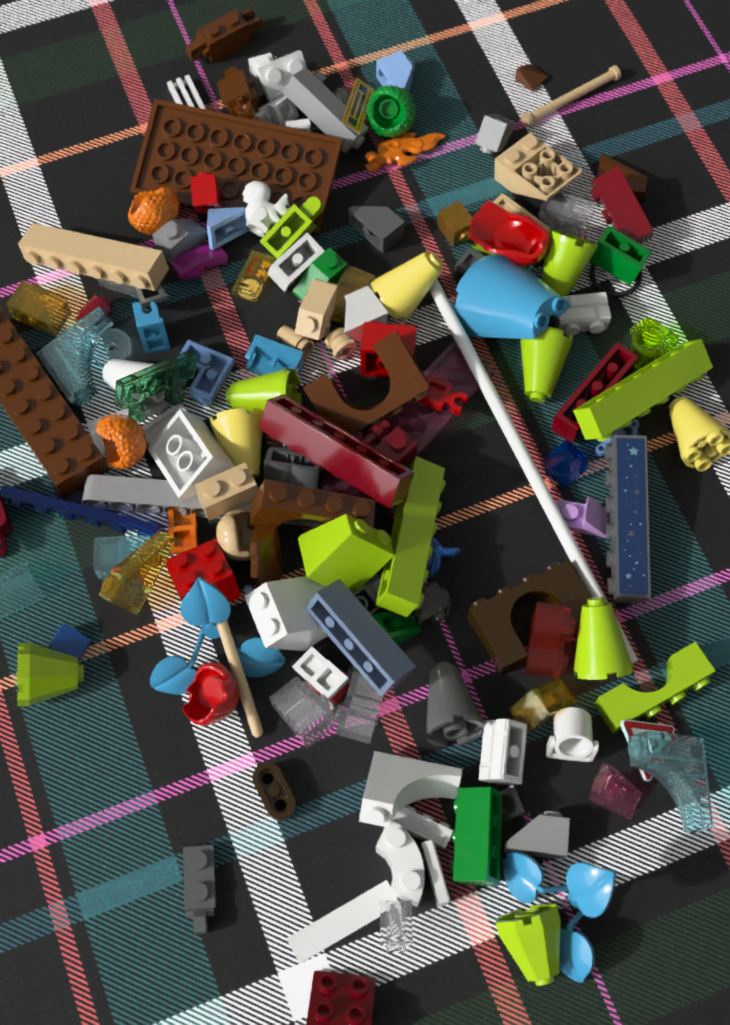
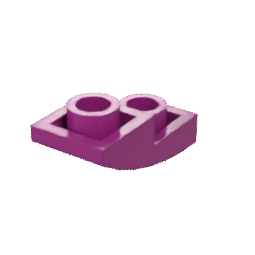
(192, 262)

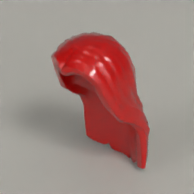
(509, 234)

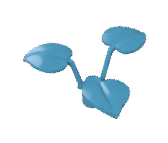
(205, 607)
(589, 892)

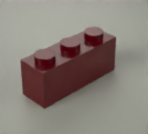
(621, 205)

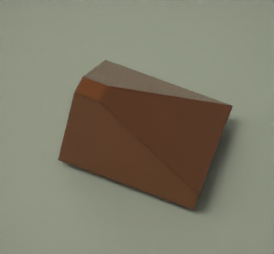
(530, 77)

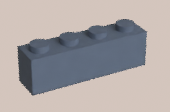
(360, 637)

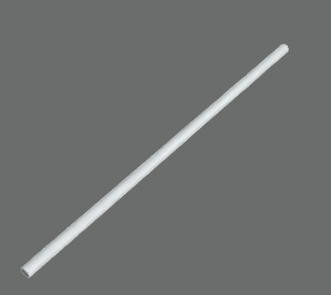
(520, 450)

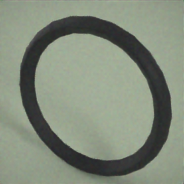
(611, 293)

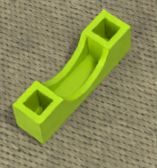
(685, 671)

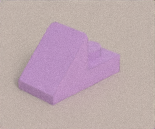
(585, 518)

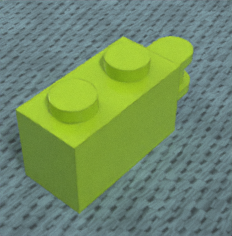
(292, 226)

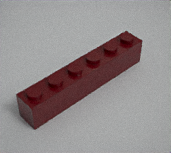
(336, 451)

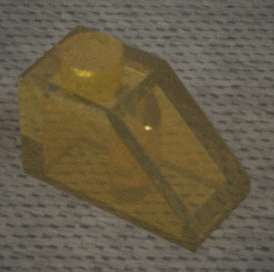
(542, 704)

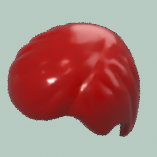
(211, 695)

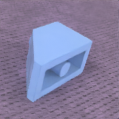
(395, 70)

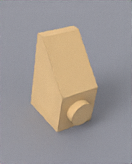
(317, 310)

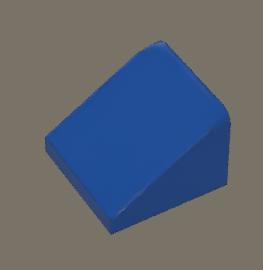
(70, 642)

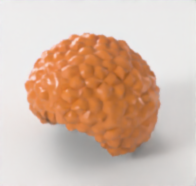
(153, 210)
(122, 439)

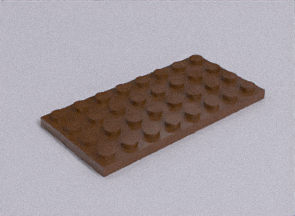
(238, 151)

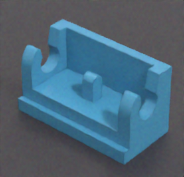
(151, 329)
(270, 356)

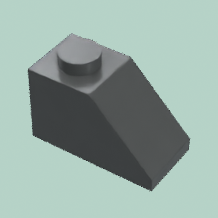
(377, 225)

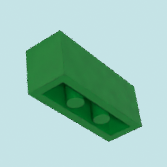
(477, 837)

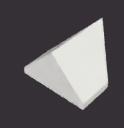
(360, 308)

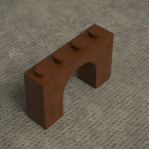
(406, 383)
(283, 501)

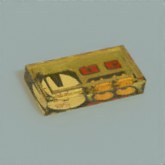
(253, 276)

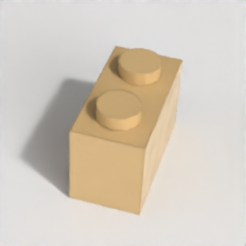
(226, 491)

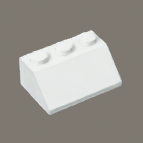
(188, 453)

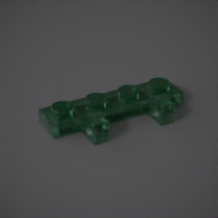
(167, 376)

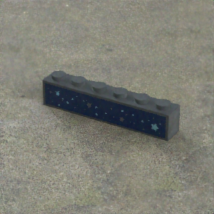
(628, 519)

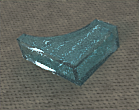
(70, 356)
(681, 769)

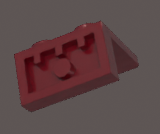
(340, 999)

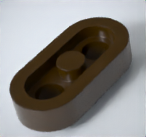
(274, 792)

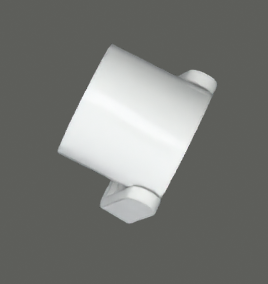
(572, 736)

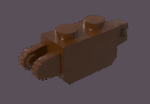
(224, 36)
(238, 93)

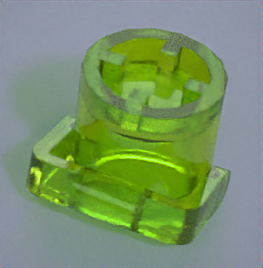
(649, 341)

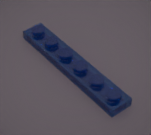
(70, 510)

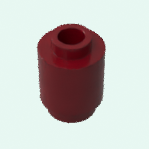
(92, 304)

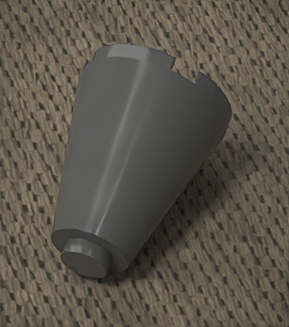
(451, 708)

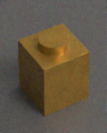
(455, 223)

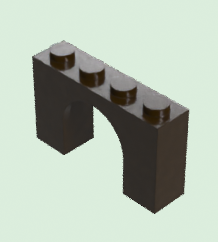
(492, 617)

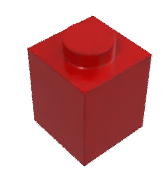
(205, 192)

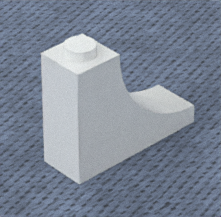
(401, 781)

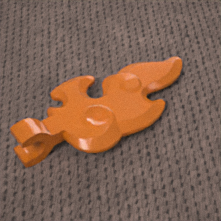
(395, 149)

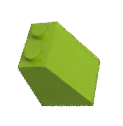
(344, 551)

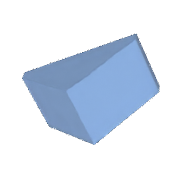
(225, 225)

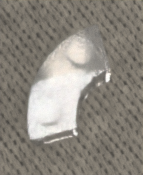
(360, 710)

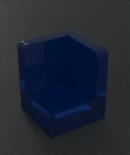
(565, 463)

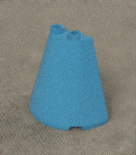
(505, 300)

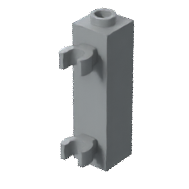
(322, 107)

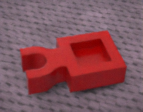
(441, 395)

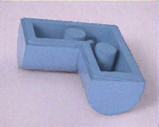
(212, 373)

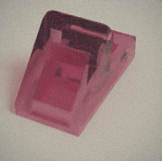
(615, 792)

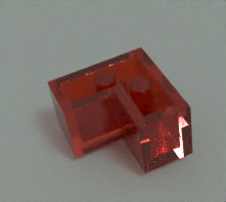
(548, 632)

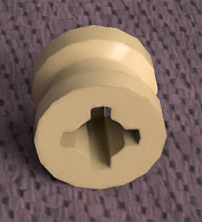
(340, 344)

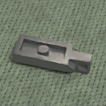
(199, 885)

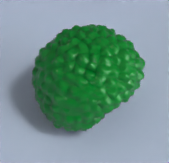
(391, 111)

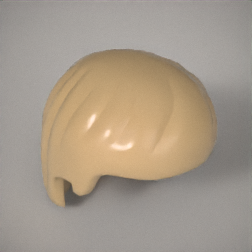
(234, 536)

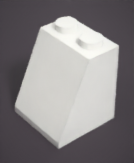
(282, 615)

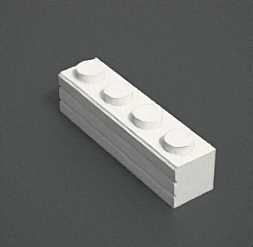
(424, 827)

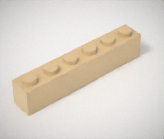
(94, 256)

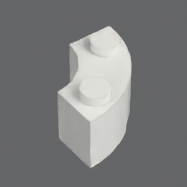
(404, 861)

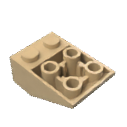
(534, 169)

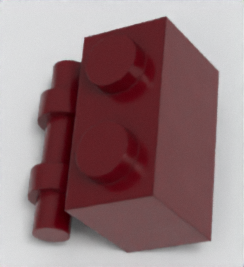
(395, 445)

